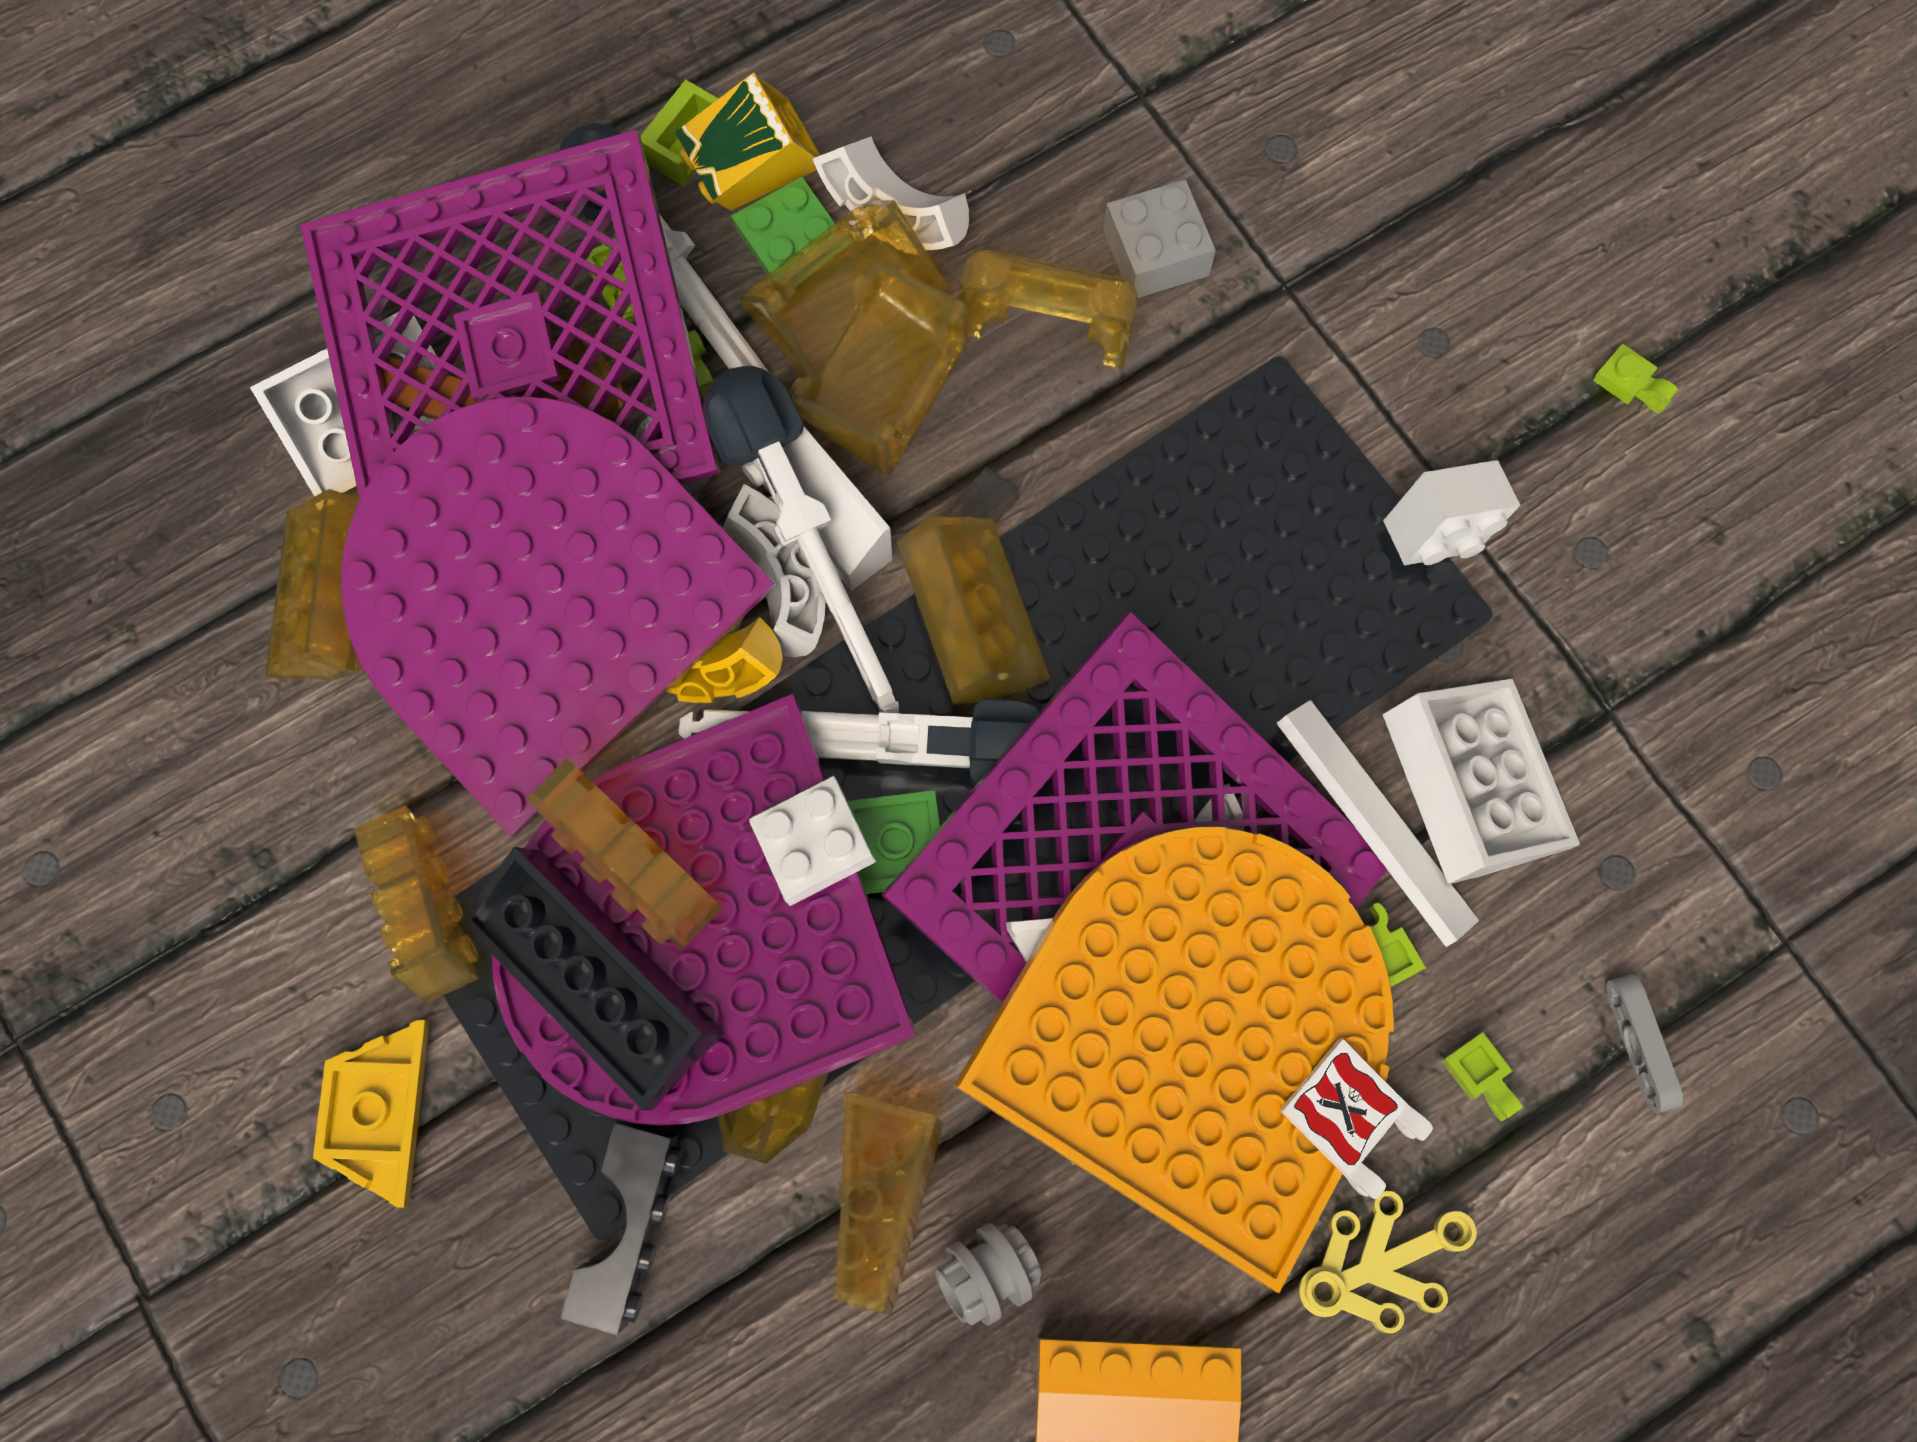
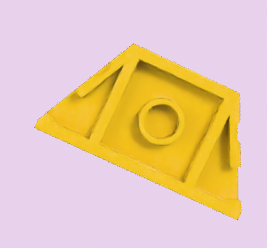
(373, 1112)

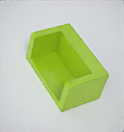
(660, 139)

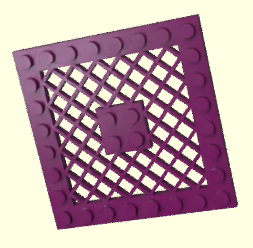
(510, 342)
(1123, 657)

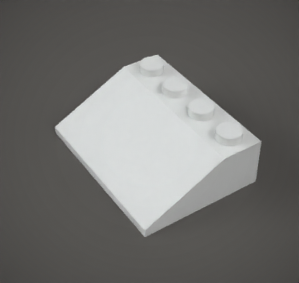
(308, 415)
(1479, 779)

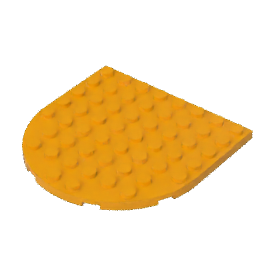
(1177, 1022)

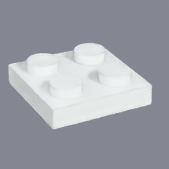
(812, 841)

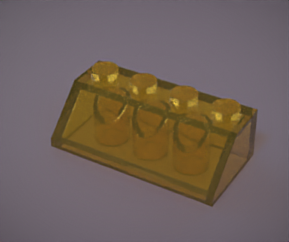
(972, 608)
(308, 618)

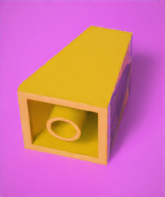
(747, 144)

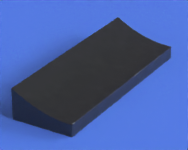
(590, 976)

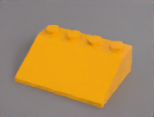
(1136, 1392)

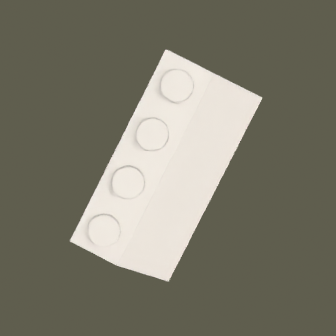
(856, 534)

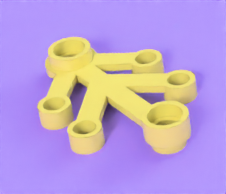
(1379, 1266)

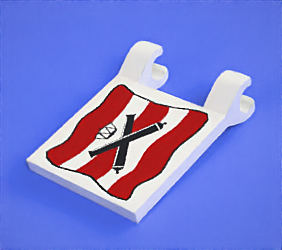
(1347, 1111)

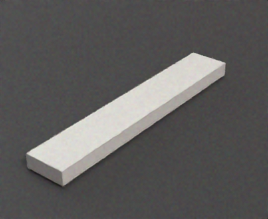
(1378, 823)

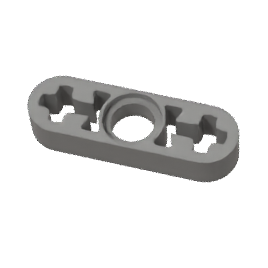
(1644, 1044)

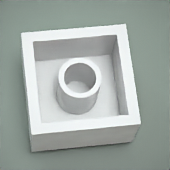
(1451, 513)

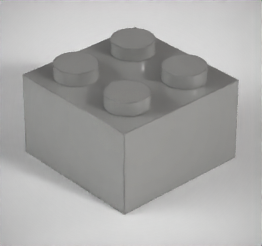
(1159, 238)

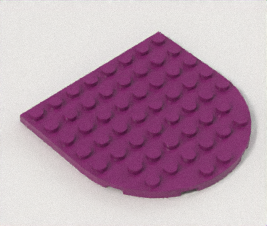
(532, 590)
(784, 982)

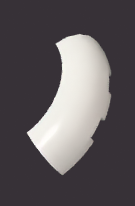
(861, 175)
(796, 600)

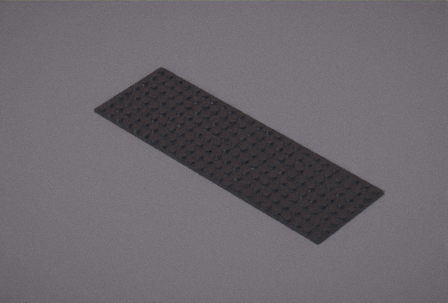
(1236, 542)

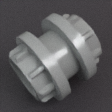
(988, 1274)

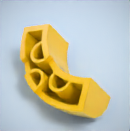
(733, 666)

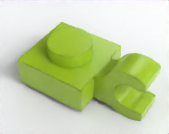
(1631, 375)
(1480, 1070)

